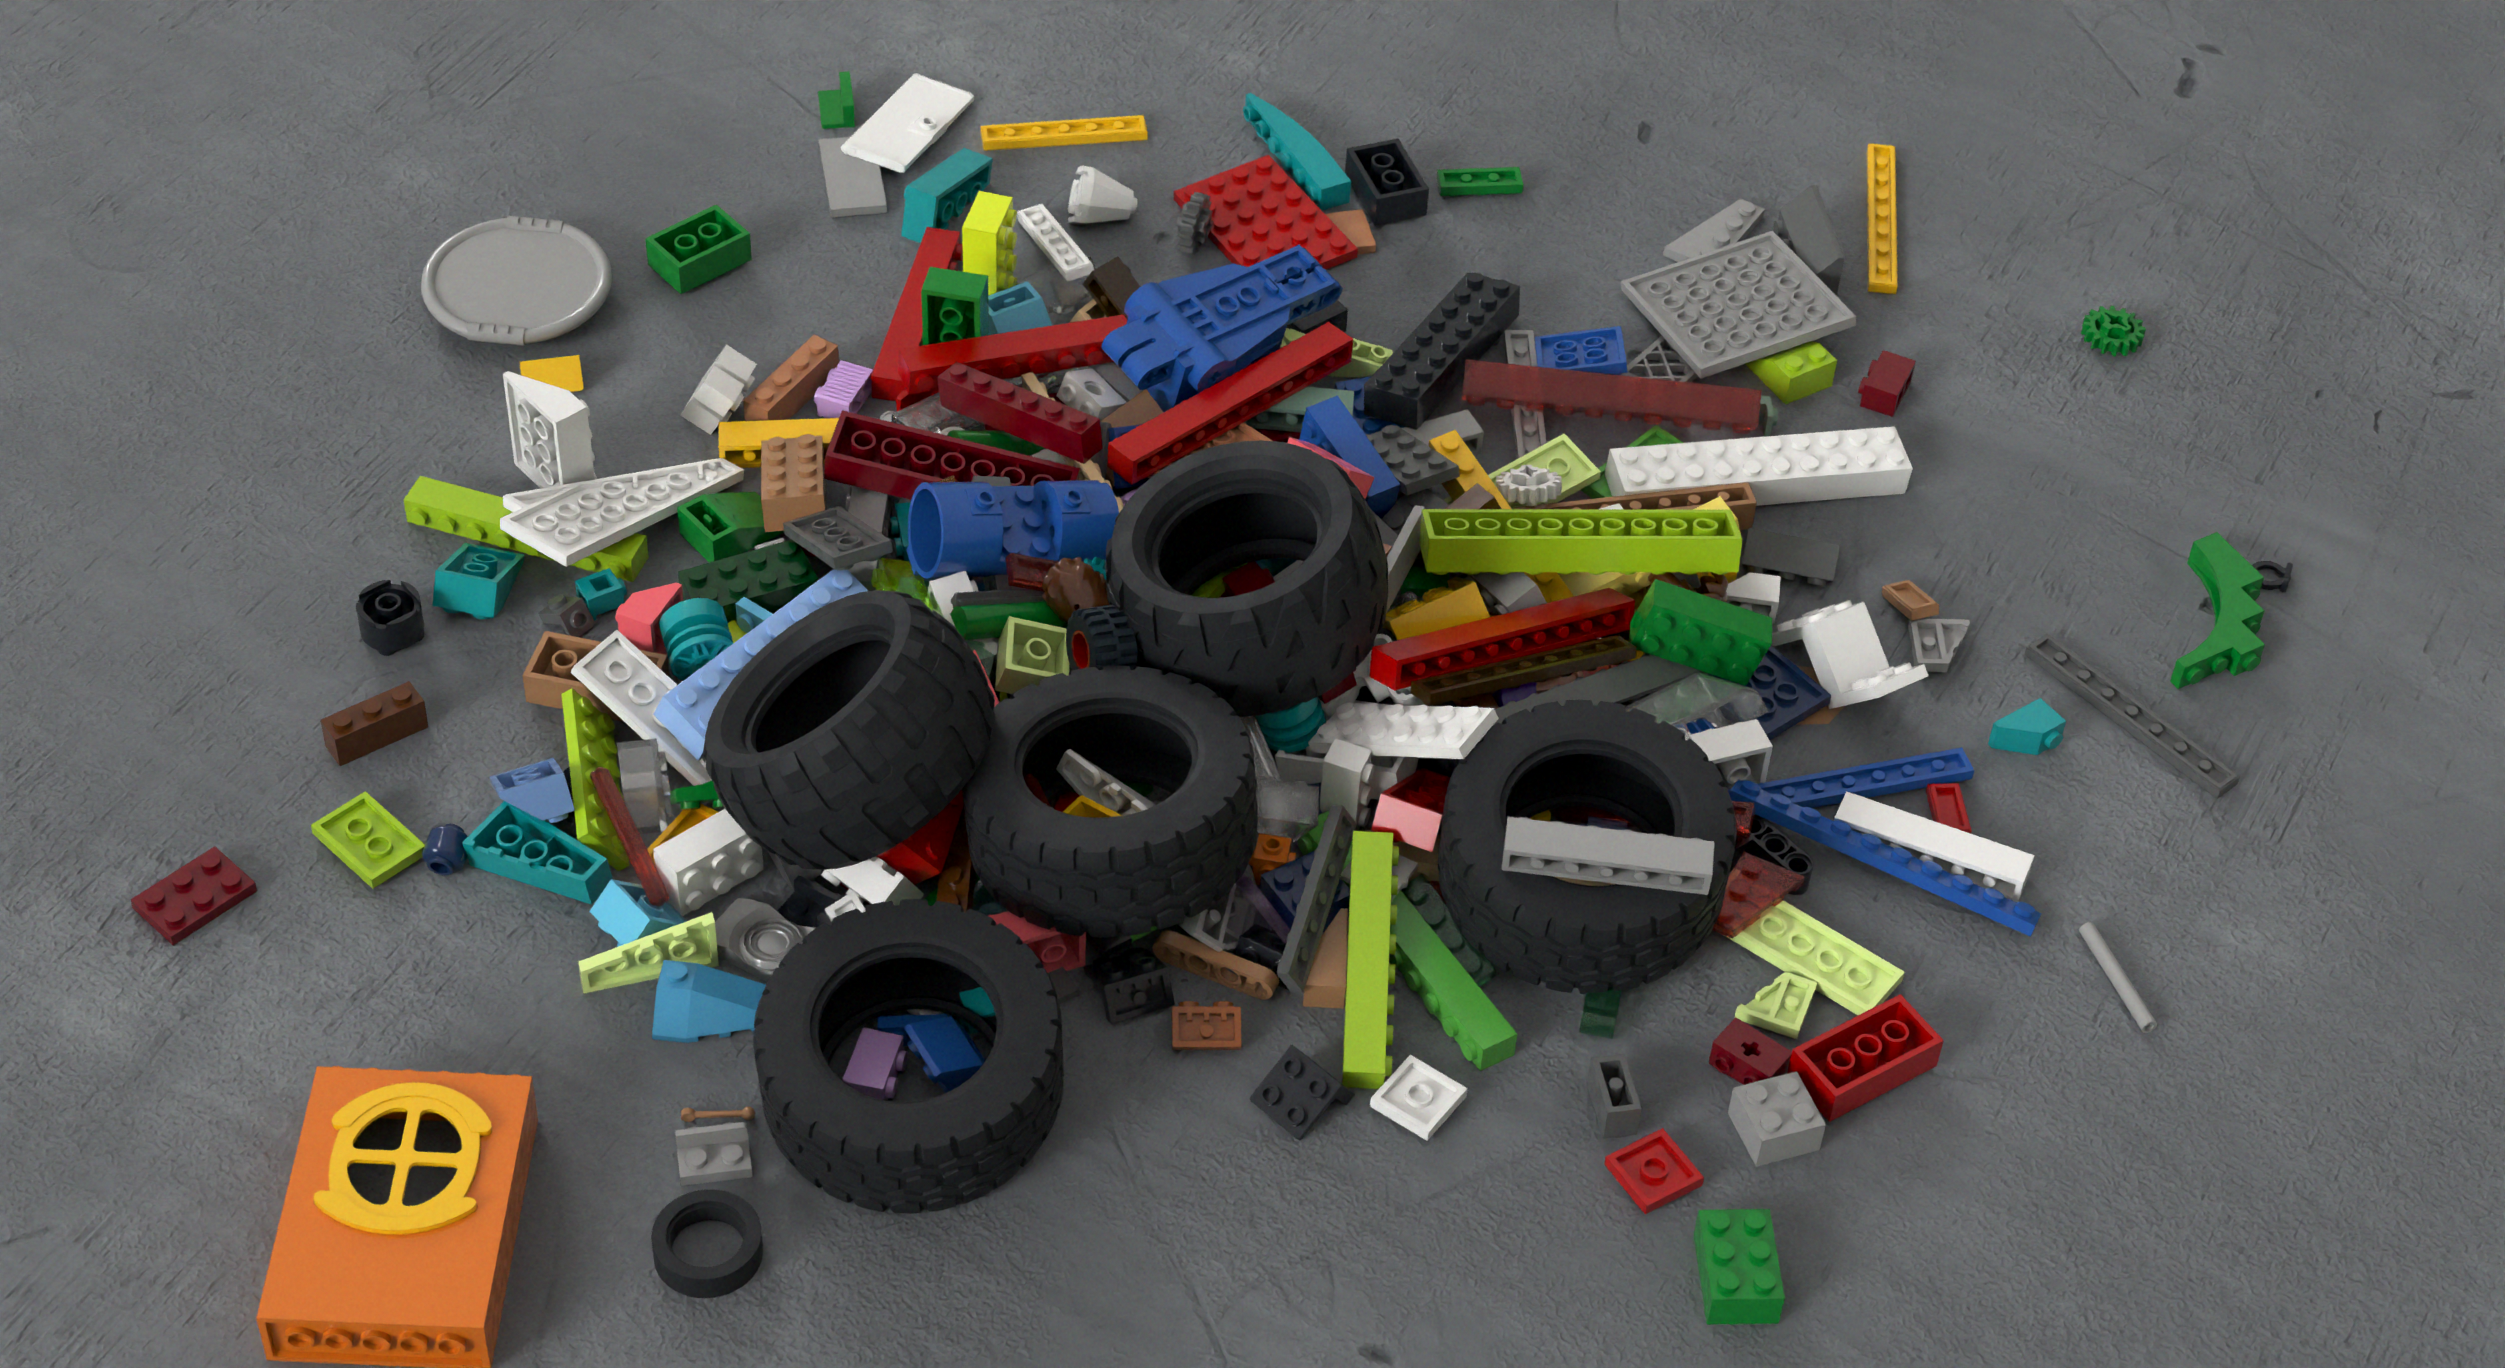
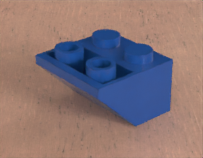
(946, 1050)

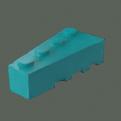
(944, 192)
(537, 854)

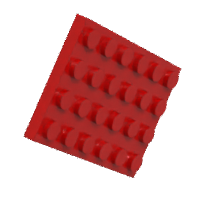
(1265, 213)

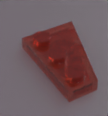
(1751, 890)

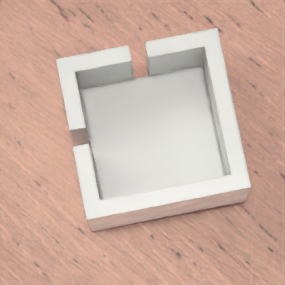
(720, 390)

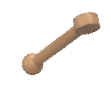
(690, 1114)

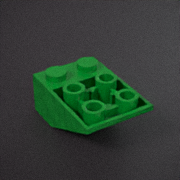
(723, 524)

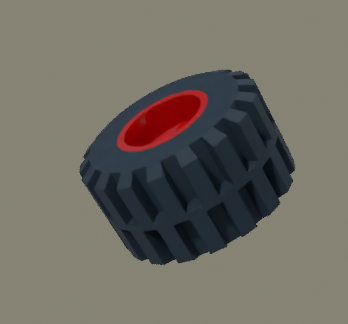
(1100, 639)

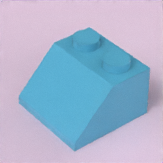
(628, 914)

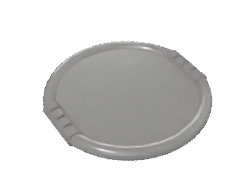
(516, 280)

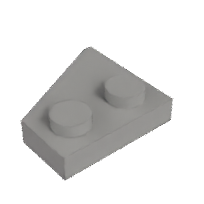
(1936, 641)

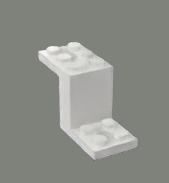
(1847, 653)

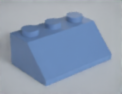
(536, 790)

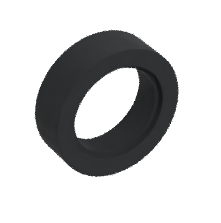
(713, 1280)

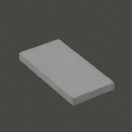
(850, 182)

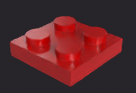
(1654, 1171)

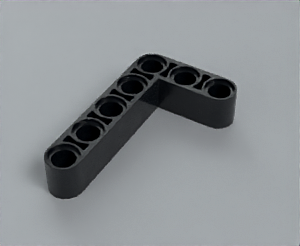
(1773, 846)

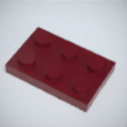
(193, 895)

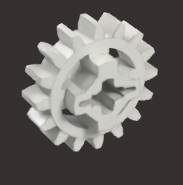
(1529, 485)

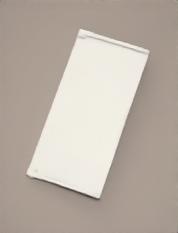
(908, 123)

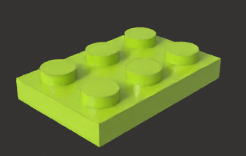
(368, 839)

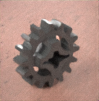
(1194, 223)

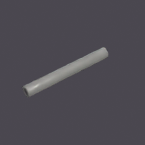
(2118, 977)

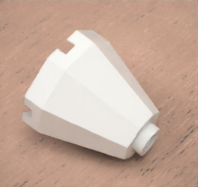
(1099, 198)

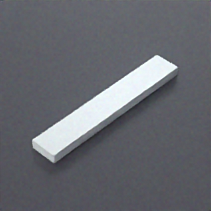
(1055, 242)

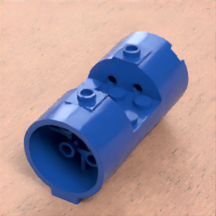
(979, 524)

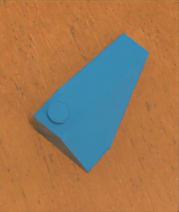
(702, 1002)

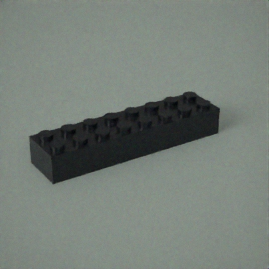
(1435, 353)

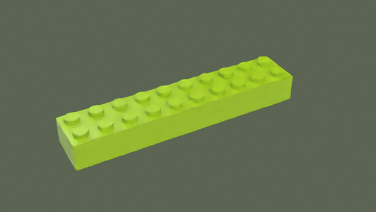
(1579, 541)

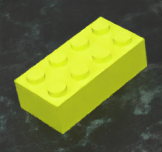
(990, 240)

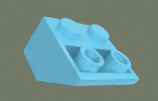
(1016, 310)

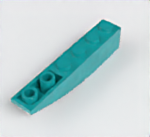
(1299, 154)

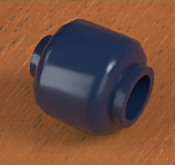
(445, 850)

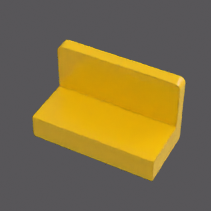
(558, 371)

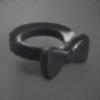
(2281, 584)

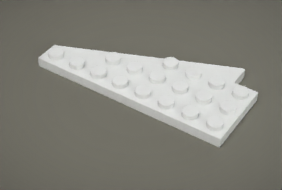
(593, 514)

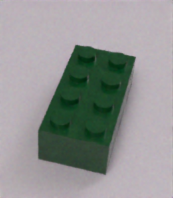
(764, 576)

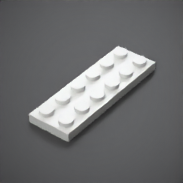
(633, 690)
(1406, 729)

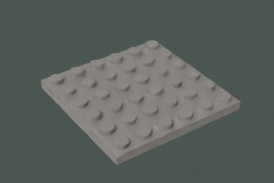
(1737, 304)

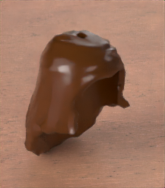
(1072, 587)

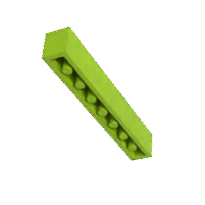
(478, 517)
(1368, 960)

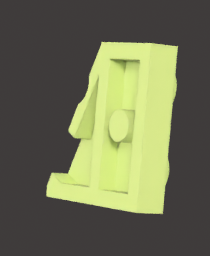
(1780, 1005)

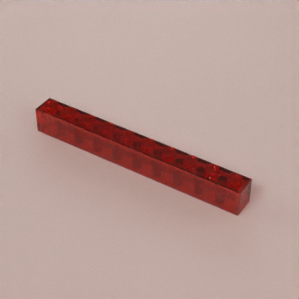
(1611, 395)

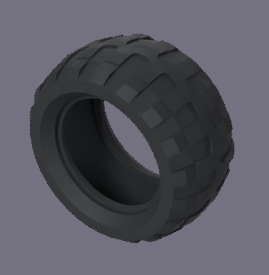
(850, 730)

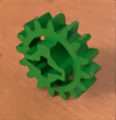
(2113, 330)

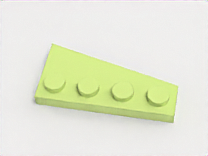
(643, 958)

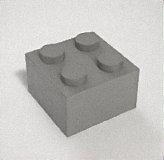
(1776, 1118)

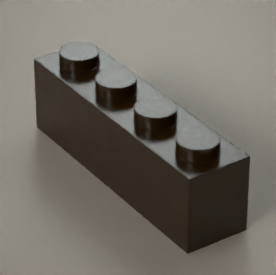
(1111, 286)

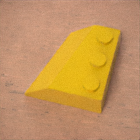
(1438, 610)

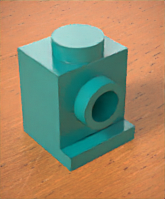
(601, 591)

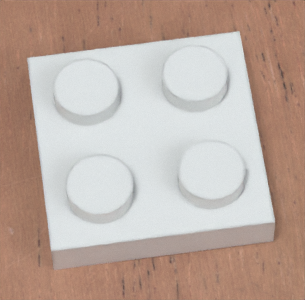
(1418, 1097)

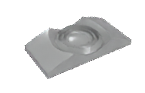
(756, 937)

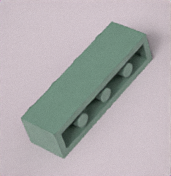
(1290, 412)

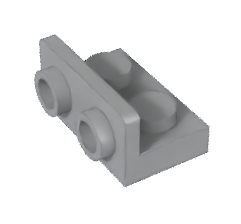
(713, 1153)

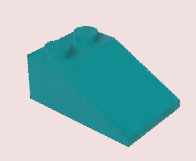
(476, 580)

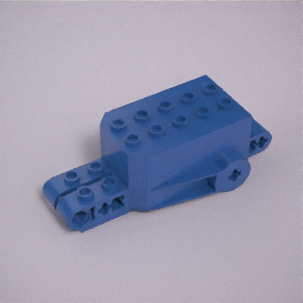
(1215, 322)

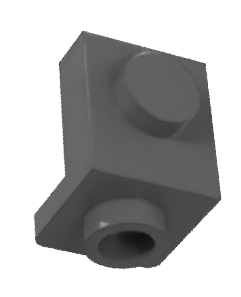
(568, 612)

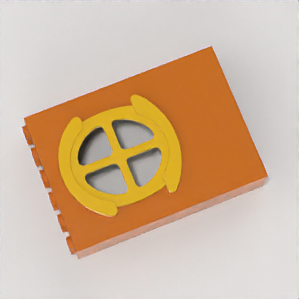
(393, 1277)

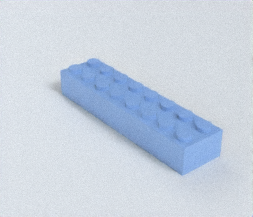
(691, 703)

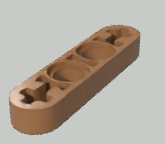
(1249, 976)

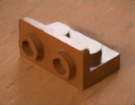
(1206, 1026)

